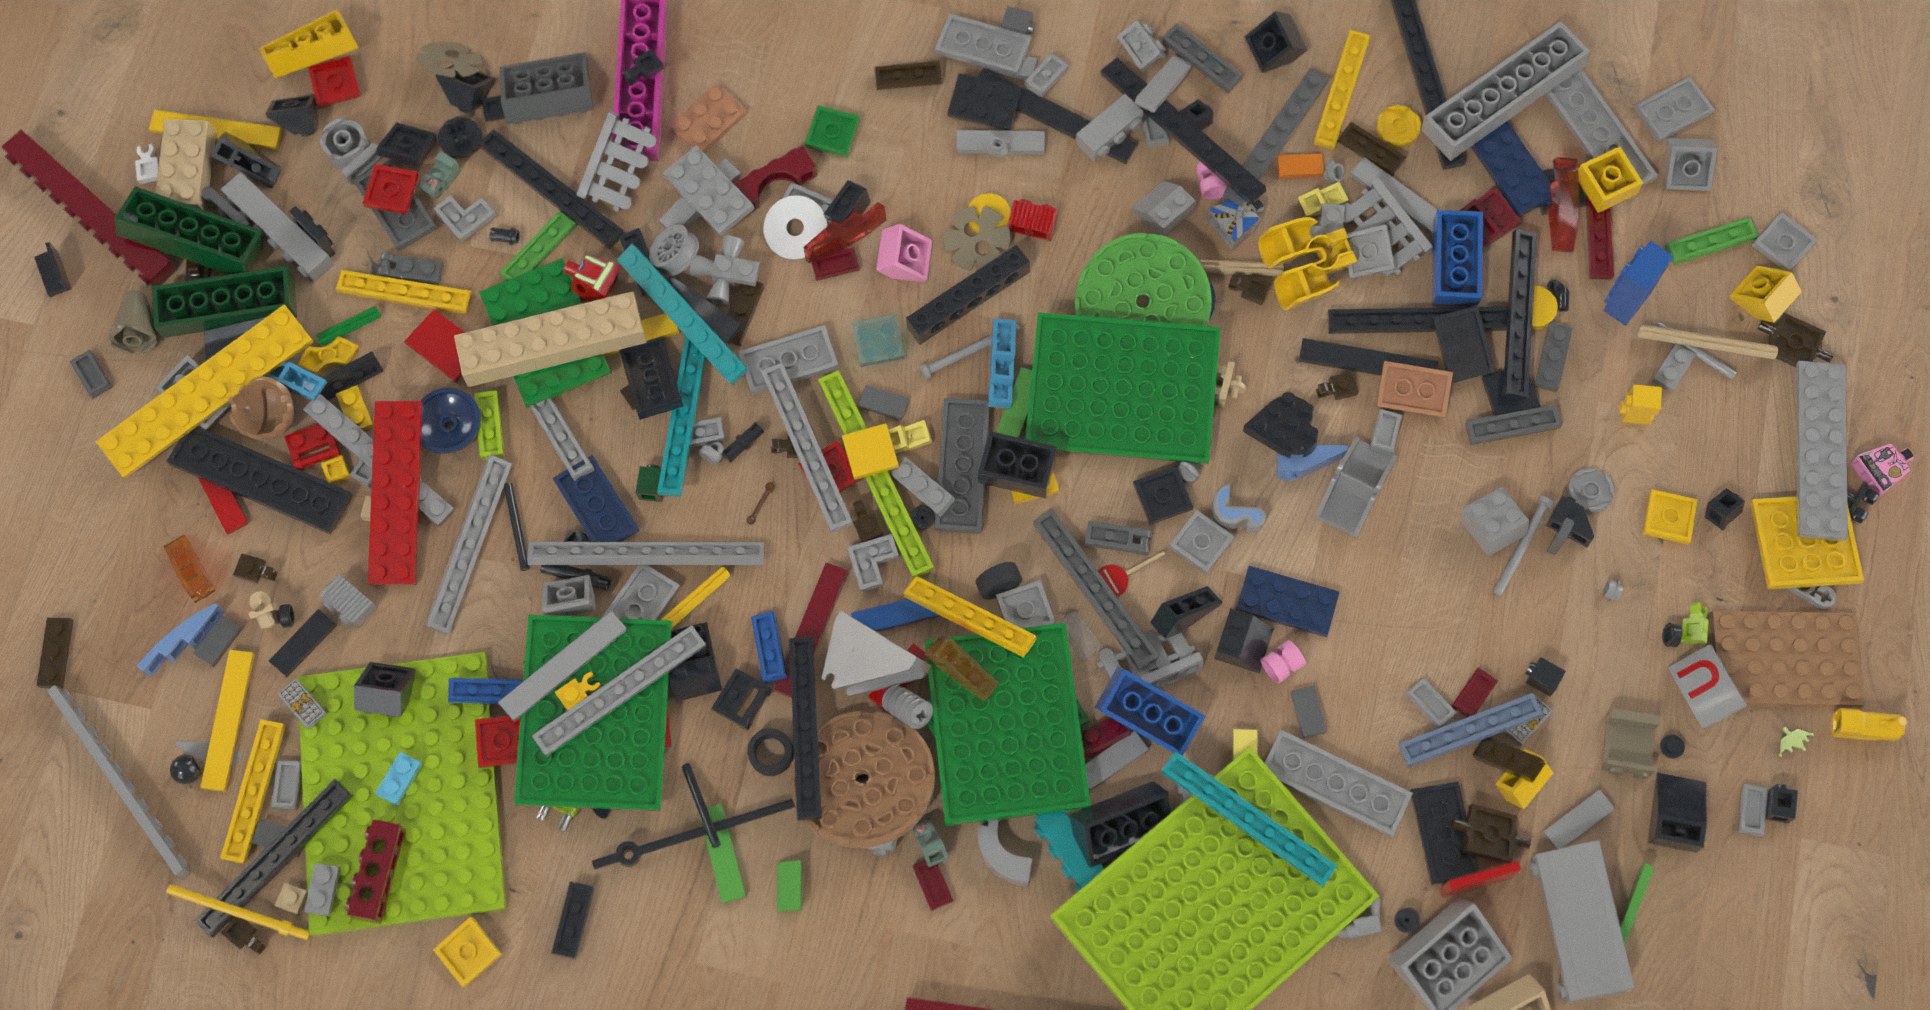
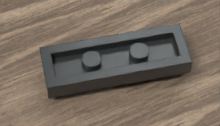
(1553, 357)

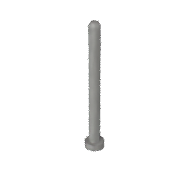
(926, 371)
(1544, 505)

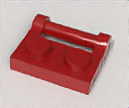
(310, 440)

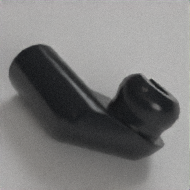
(1561, 293)

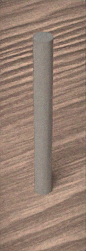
(1707, 358)

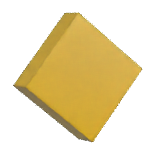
(336, 469)

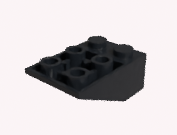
(699, 672)
(1678, 813)

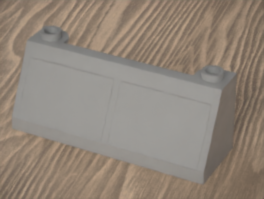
(1583, 922)

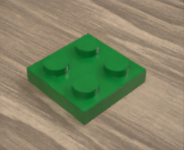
(832, 131)

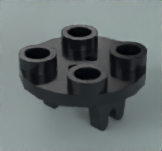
(459, 137)

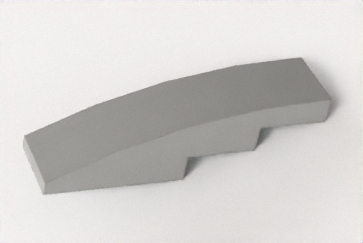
(683, 212)

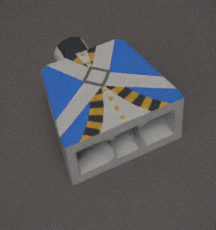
(1235, 222)

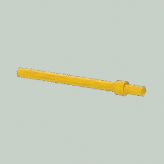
(283, 927)

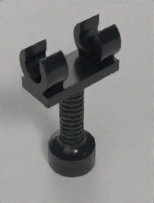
(1868, 496)

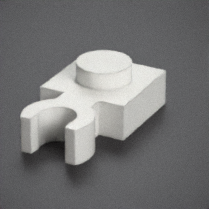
(148, 165)

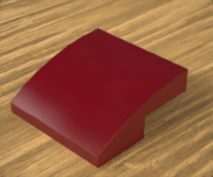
(1497, 215)

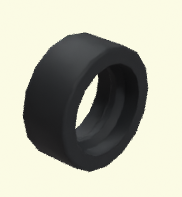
(998, 580)
(759, 737)

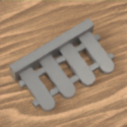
(615, 150)
(1384, 216)
(1166, 670)

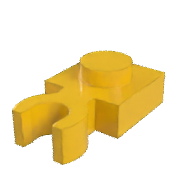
(575, 692)

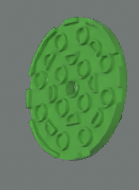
(1148, 267)

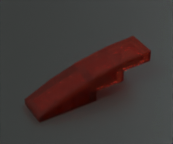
(1565, 205)
(840, 236)

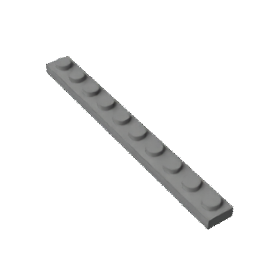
(645, 553)
(124, 788)

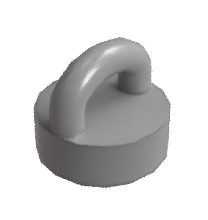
(711, 455)
(1189, 472)

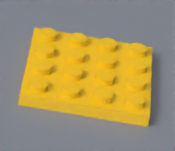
(1801, 560)

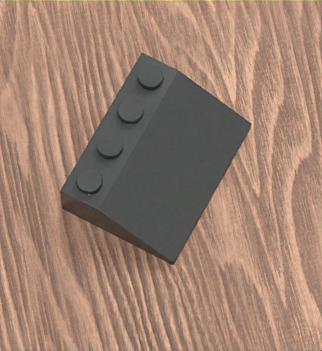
(546, 88)

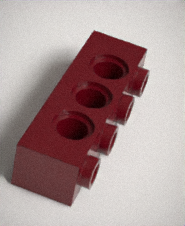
(374, 908)

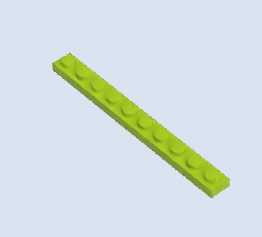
(881, 483)

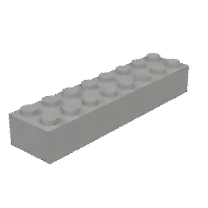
(1505, 90)

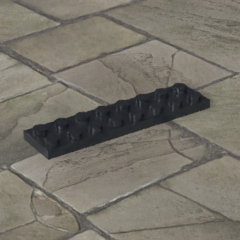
(260, 479)

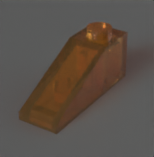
(189, 569)
(961, 667)

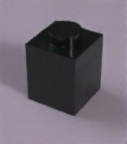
(1544, 676)

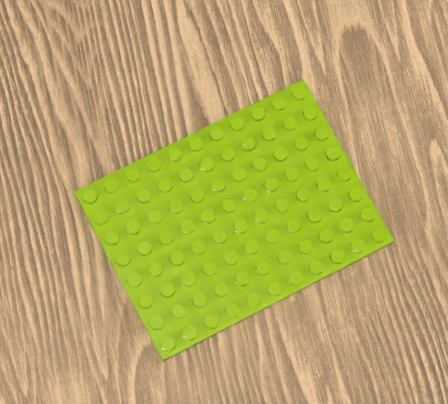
(449, 812)
(1208, 911)

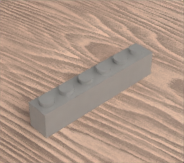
(277, 227)

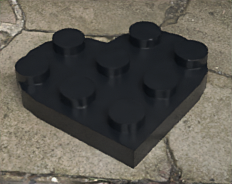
(1285, 426)

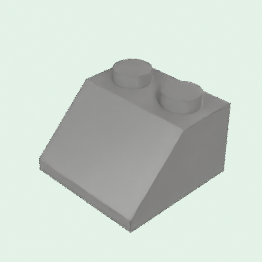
(1689, 164)
(1165, 208)
(568, 597)

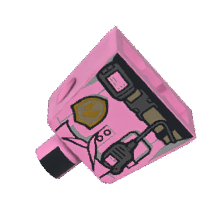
(1882, 467)

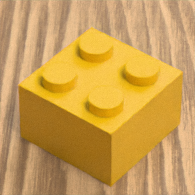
(1609, 179)

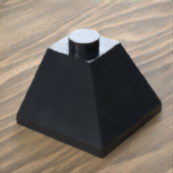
(466, 91)
(295, 114)

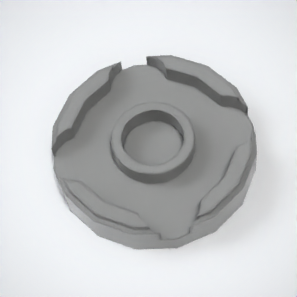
(1591, 489)

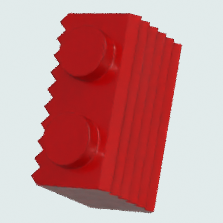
(1032, 219)

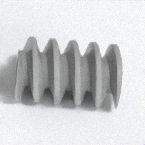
(907, 706)

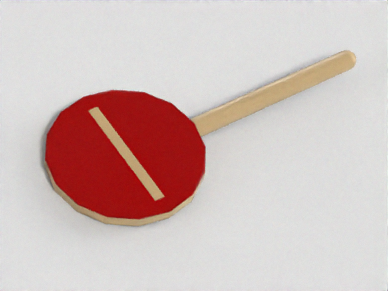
(1118, 579)

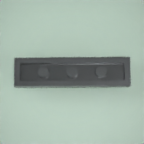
(1202, 58)
(1513, 424)

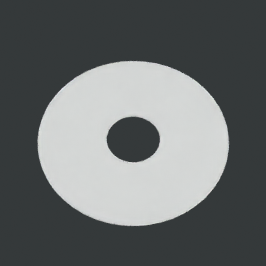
(776, 225)

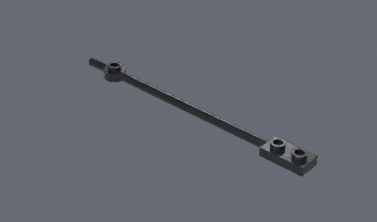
(629, 846)

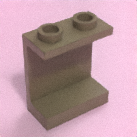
(1629, 743)

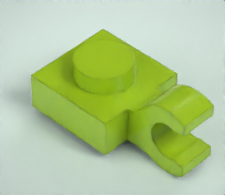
(1696, 627)

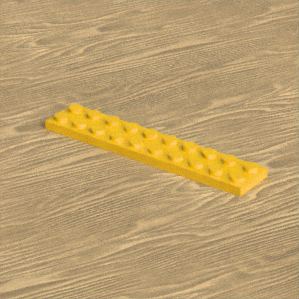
(203, 391)

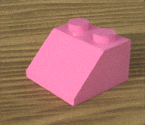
(904, 254)

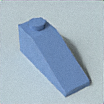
(1299, 466)

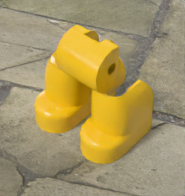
(1311, 280)

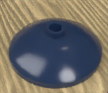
(445, 408)

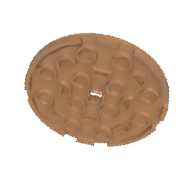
(897, 786)

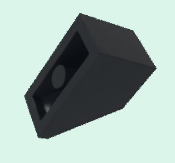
(1570, 508)

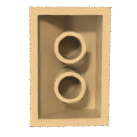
(1519, 995)

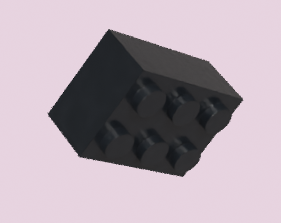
(1017, 464)

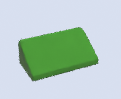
(789, 886)

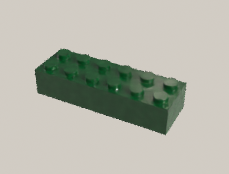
(188, 232)
(221, 300)

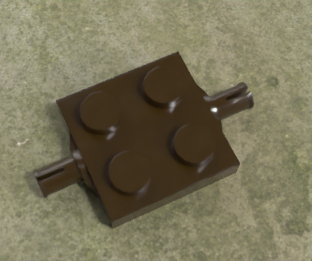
(1796, 340)
(1490, 833)

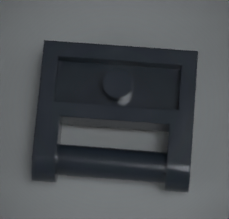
(734, 696)

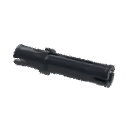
(567, 572)

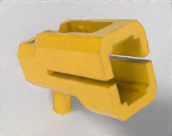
(1867, 725)

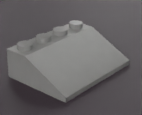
(1450, 957)

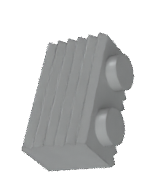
(348, 601)

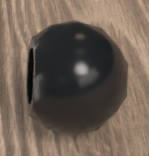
(184, 769)

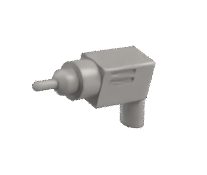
(1364, 926)

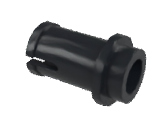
(505, 235)

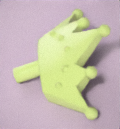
(1793, 739)

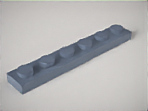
(1470, 730)

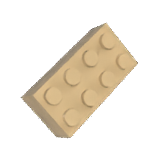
(186, 161)

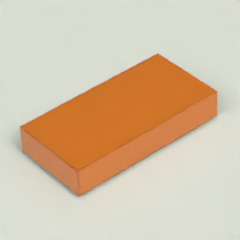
(1300, 166)

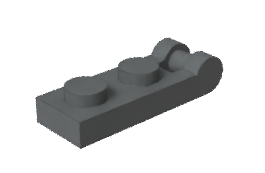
(224, 209)
(411, 268)
(1118, 538)

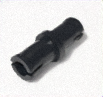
(742, 442)

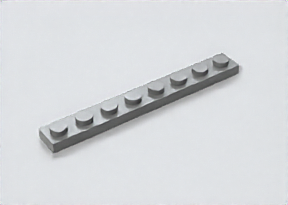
(362, 446)
(806, 448)
(468, 545)
(618, 690)

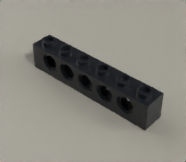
(968, 294)

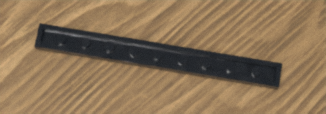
(1422, 65)
(1187, 135)

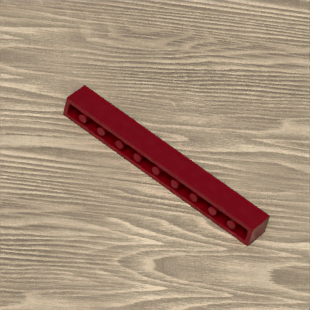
(86, 206)

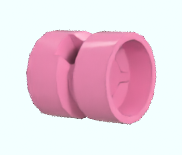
(1210, 185)
(1280, 664)

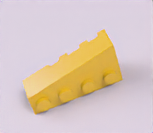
(309, 45)

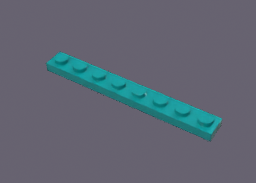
(682, 314)
(682, 422)
(1249, 819)

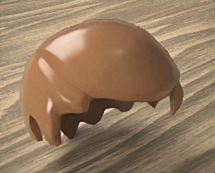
(262, 409)

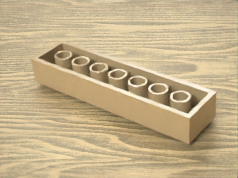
(550, 339)

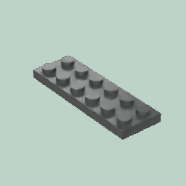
(961, 453)

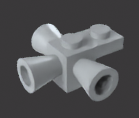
(726, 270)

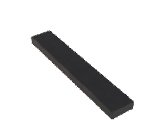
(1355, 358)

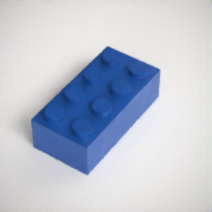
(1457, 258)
(1637, 282)
(1149, 711)

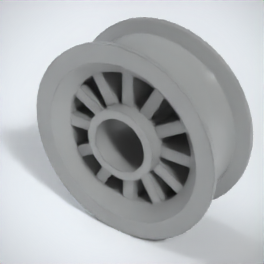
(674, 250)

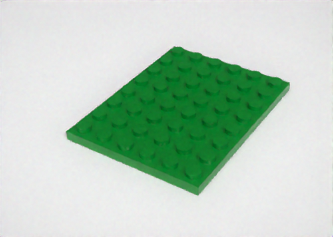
(1123, 387)
(1019, 746)
(618, 757)

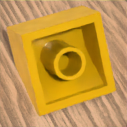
(1766, 293)

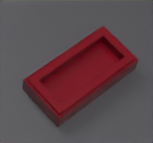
(836, 264)
(1474, 693)
(932, 885)

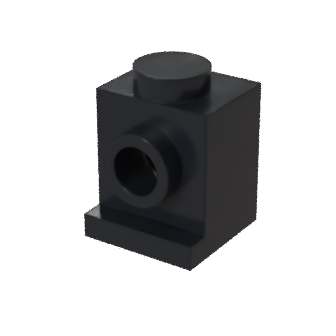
(1199, 114)
(1724, 508)
(1787, 797)

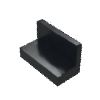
(848, 200)
(52, 271)

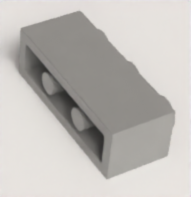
(1109, 128)

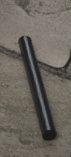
(516, 526)
(701, 806)

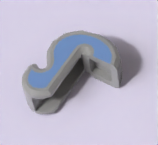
(1235, 516)

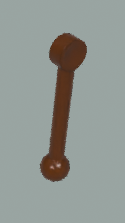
(769, 488)

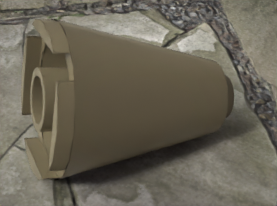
(133, 325)

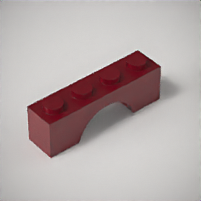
(793, 167)

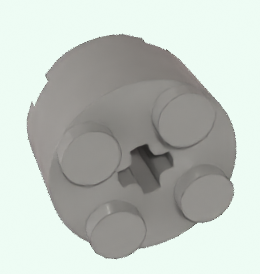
(343, 142)

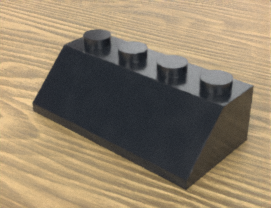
(1119, 822)

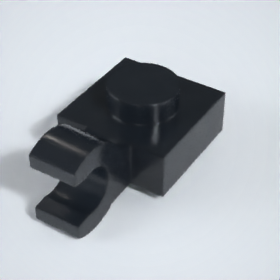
(644, 65)

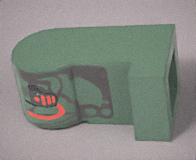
(440, 176)
(929, 842)

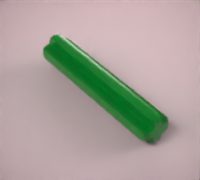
(348, 325)

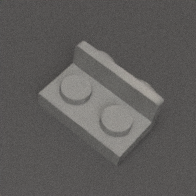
(1141, 45)

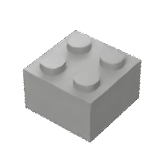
(1495, 521)

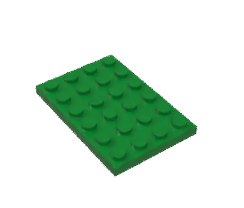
(534, 294)

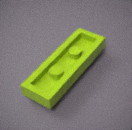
(490, 431)

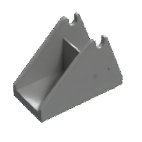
(1354, 488)
(867, 659)

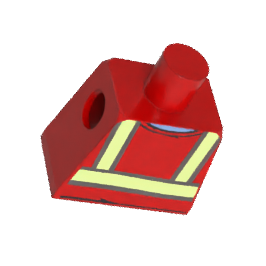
(593, 277)

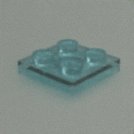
(878, 340)

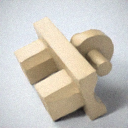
(1224, 374)
(264, 610)

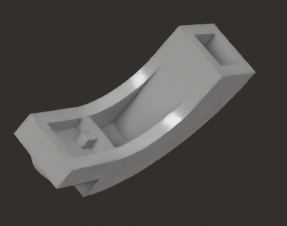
(1002, 863)

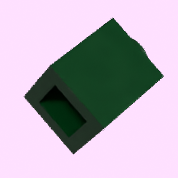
(648, 483)

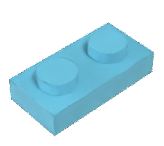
(398, 778)

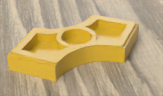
(337, 353)

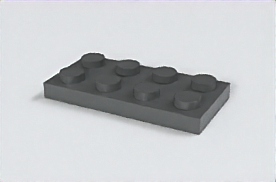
(401, 228)

